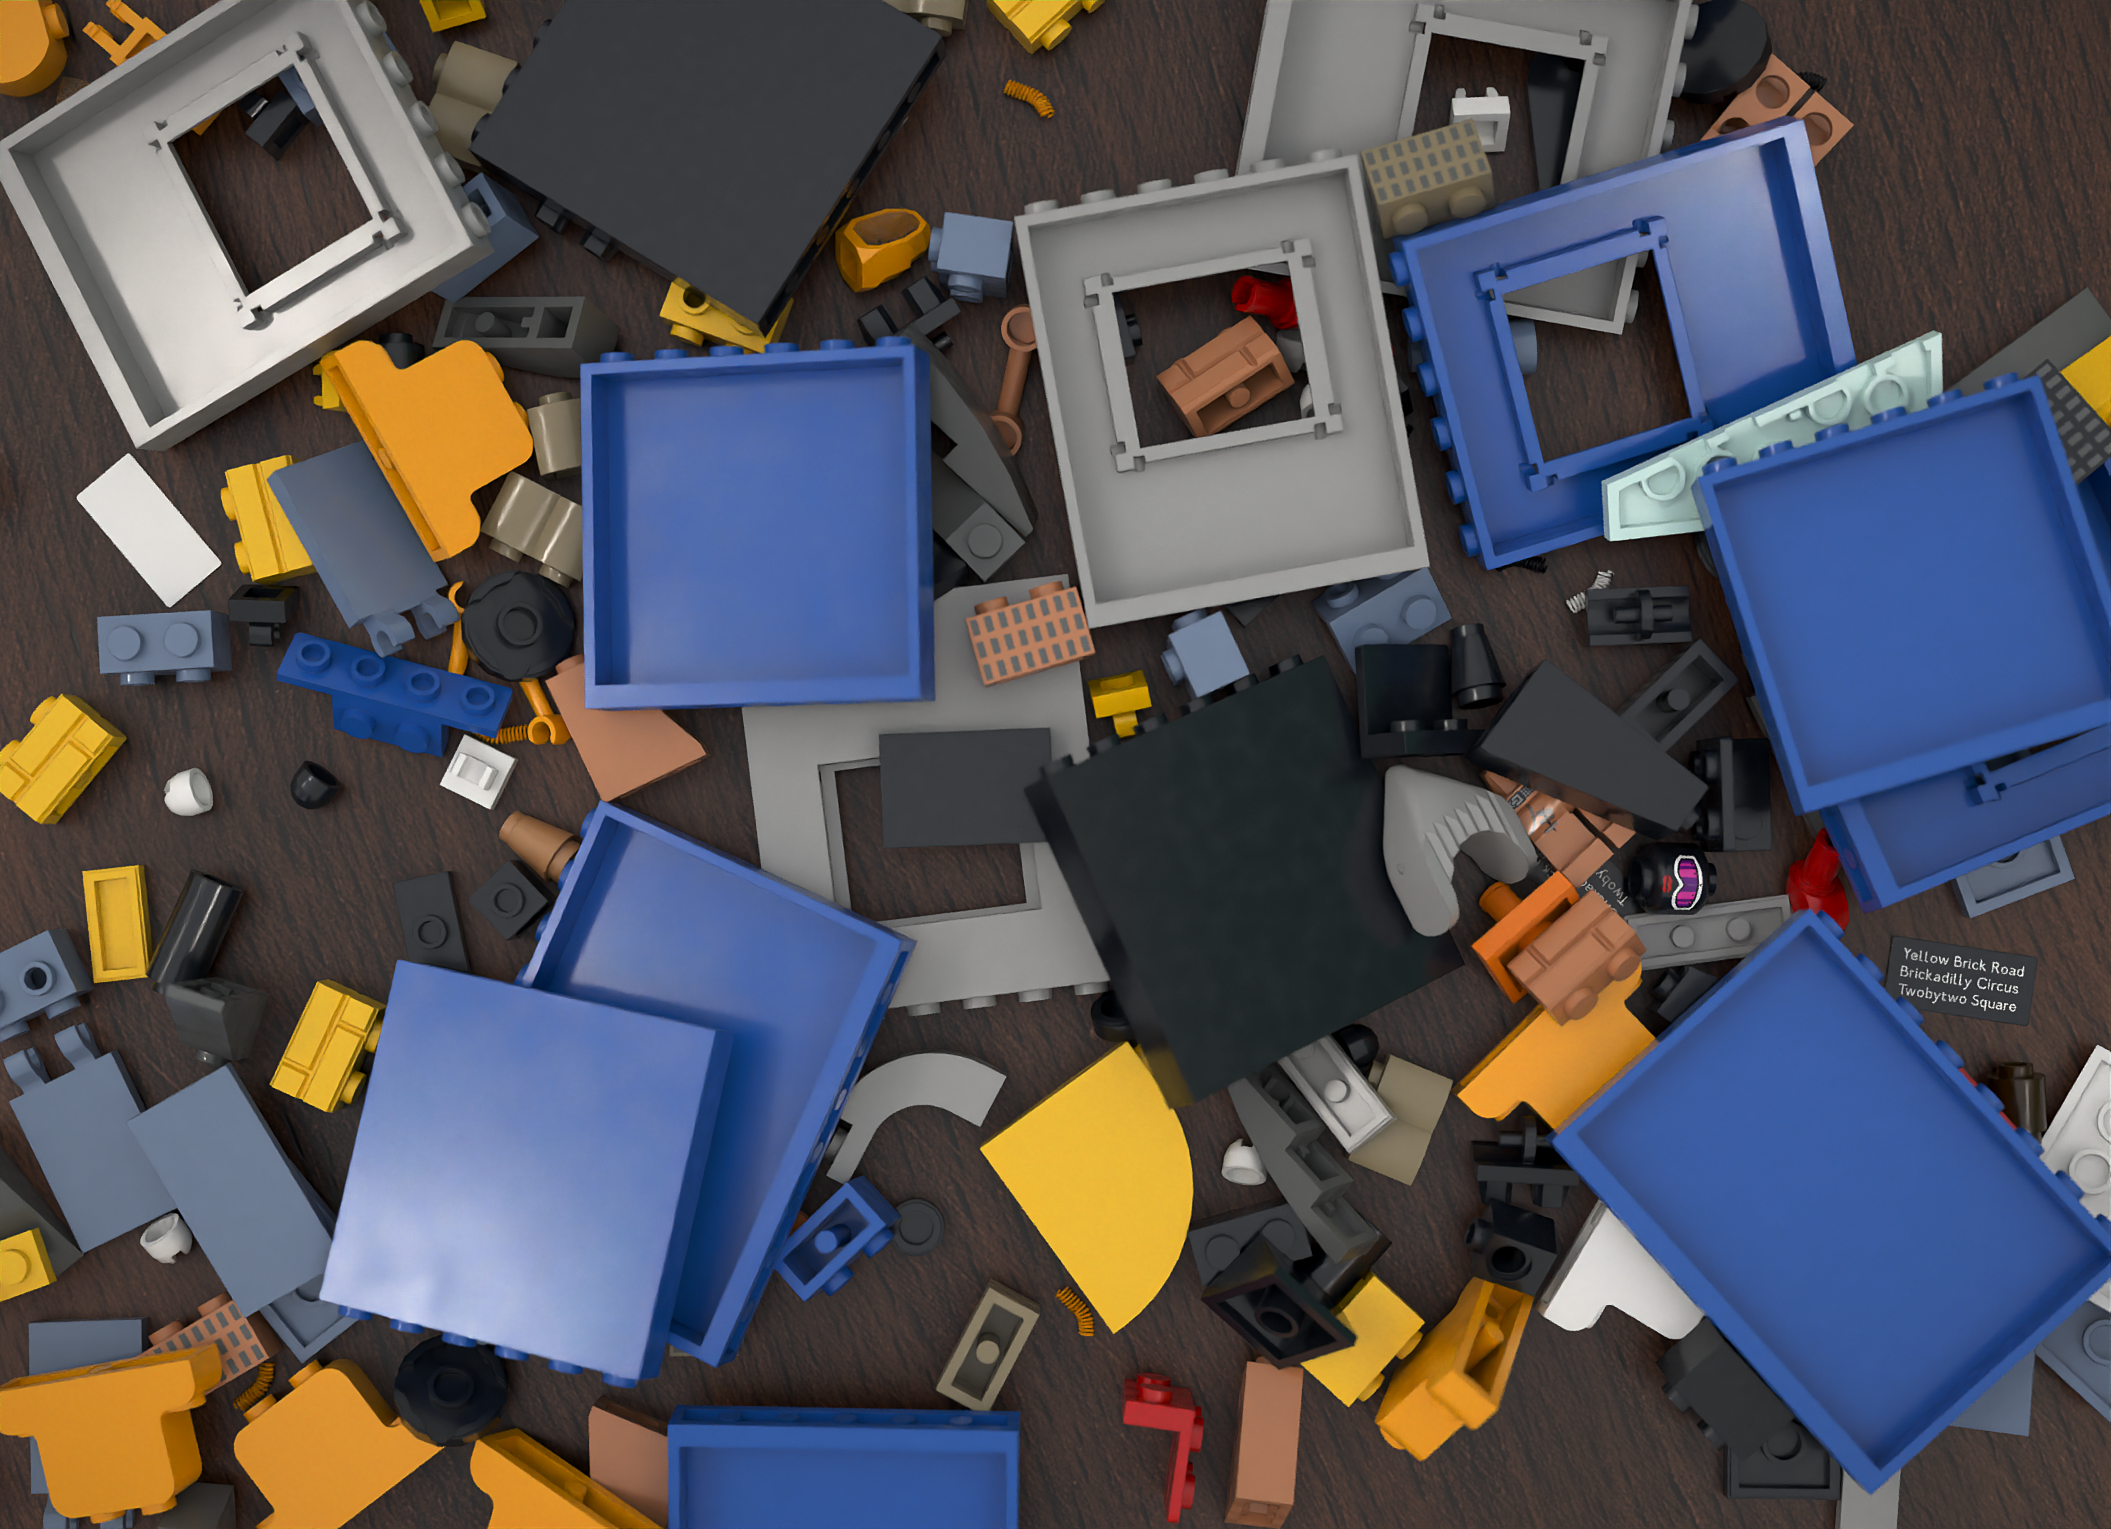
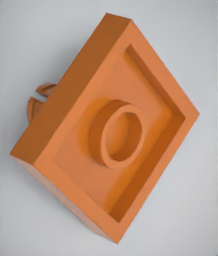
(1519, 925)

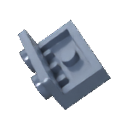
(1381, 610)

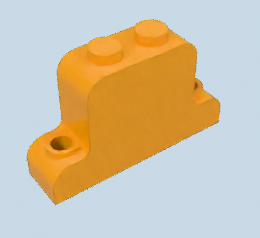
(434, 432)
(1557, 1065)
(1455, 1370)
(115, 1429)
(326, 1448)
(542, 1490)

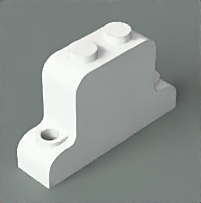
(1615, 1270)

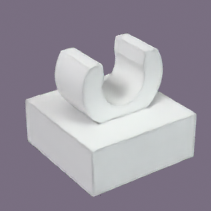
(1489, 114)
(479, 772)

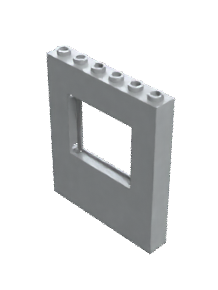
(1355, 79)
(142, 255)
(1244, 506)
(800, 829)

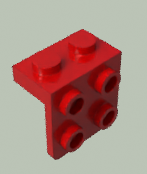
(1158, 1405)

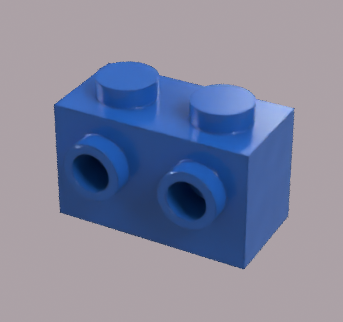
(834, 1237)

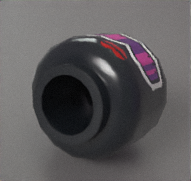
(1671, 878)

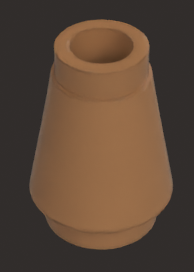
(540, 844)

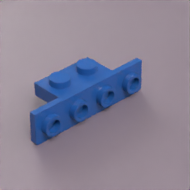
(393, 696)

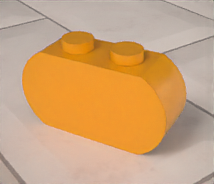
(31, 46)

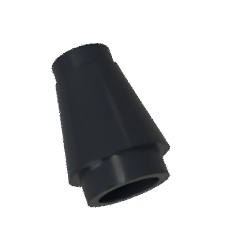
(1474, 668)

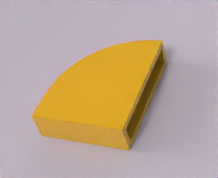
(1103, 1180)

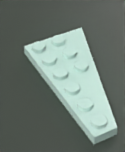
(1657, 493)

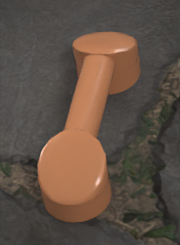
(1019, 336)

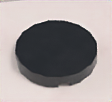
(1725, 51)
(518, 626)
(450, 1392)

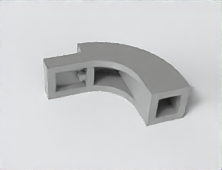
(915, 1078)

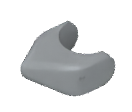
(1425, 828)

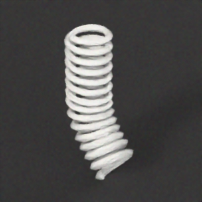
(1605, 583)

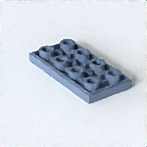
(235, 1189)

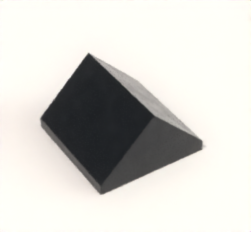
(1278, 1307)

